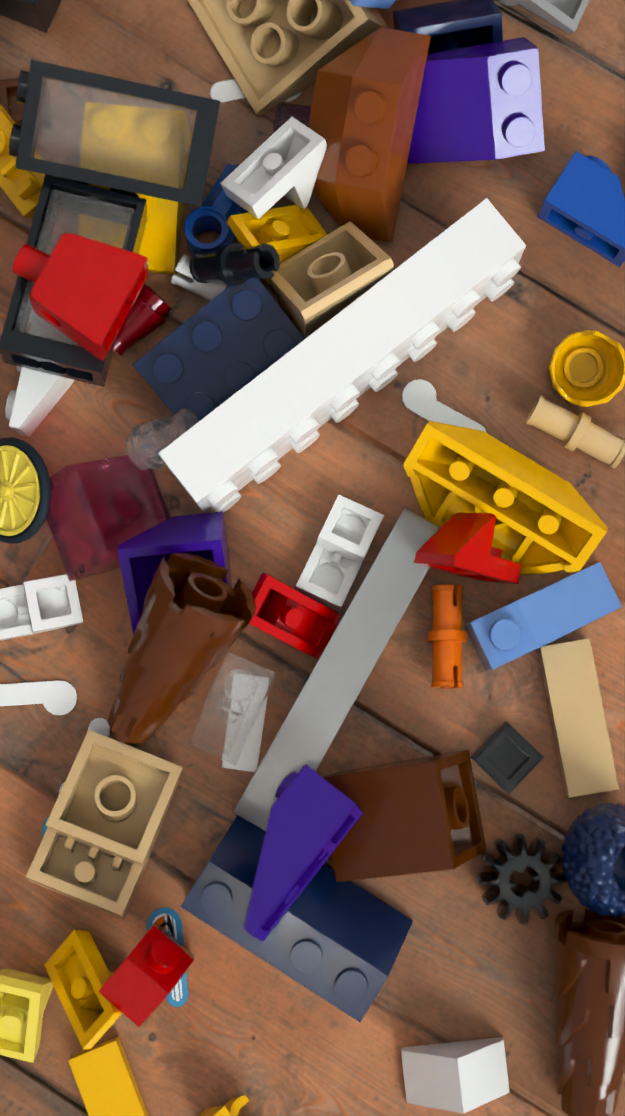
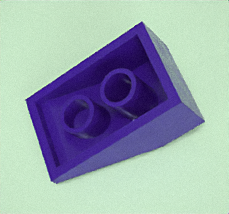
(479, 104)

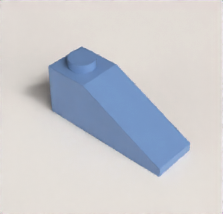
(542, 617)

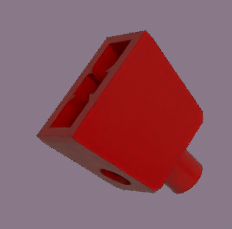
(83, 288)

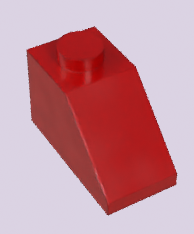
(147, 974)

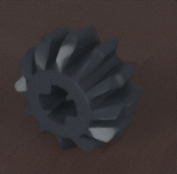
(524, 896)

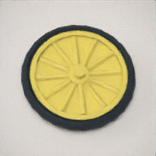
(23, 491)

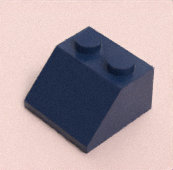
(453, 23)

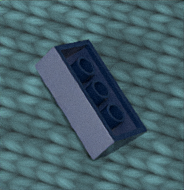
(329, 940)

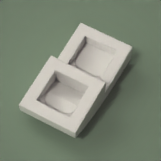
(339, 553)
(39, 607)

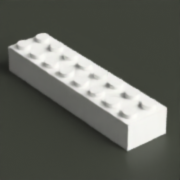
(346, 359)

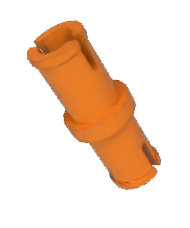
(447, 636)

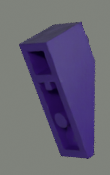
(299, 838)

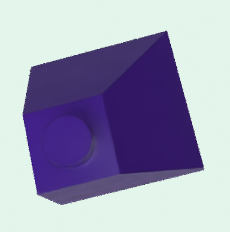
(190, 534)

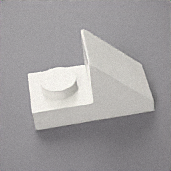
(278, 168)

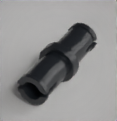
(234, 263)

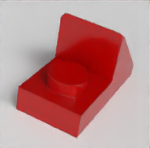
(466, 550)
(292, 616)

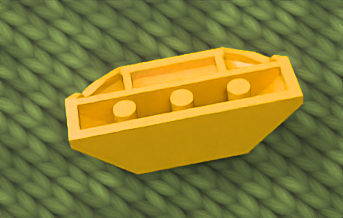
(536, 511)

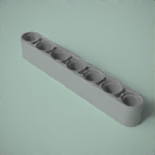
(342, 666)

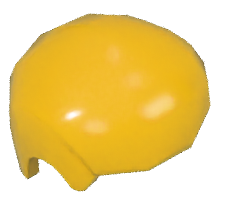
(588, 368)

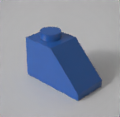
(589, 207)

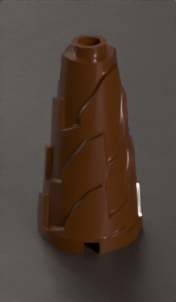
(182, 633)
(590, 1011)

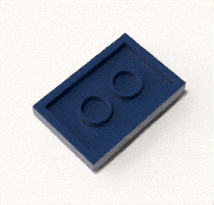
(219, 349)

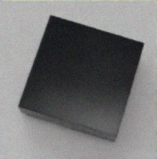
(507, 757)

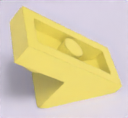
(21, 1012)

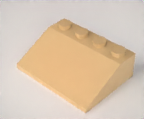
(282, 43)

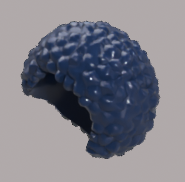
(596, 859)

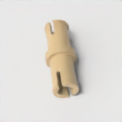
(576, 431)

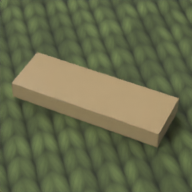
(578, 718)

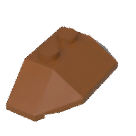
(367, 115)

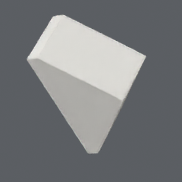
(455, 1074)

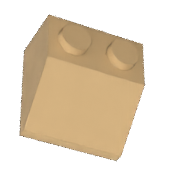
(329, 276)

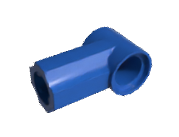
(212, 217)

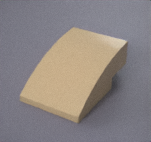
(105, 824)

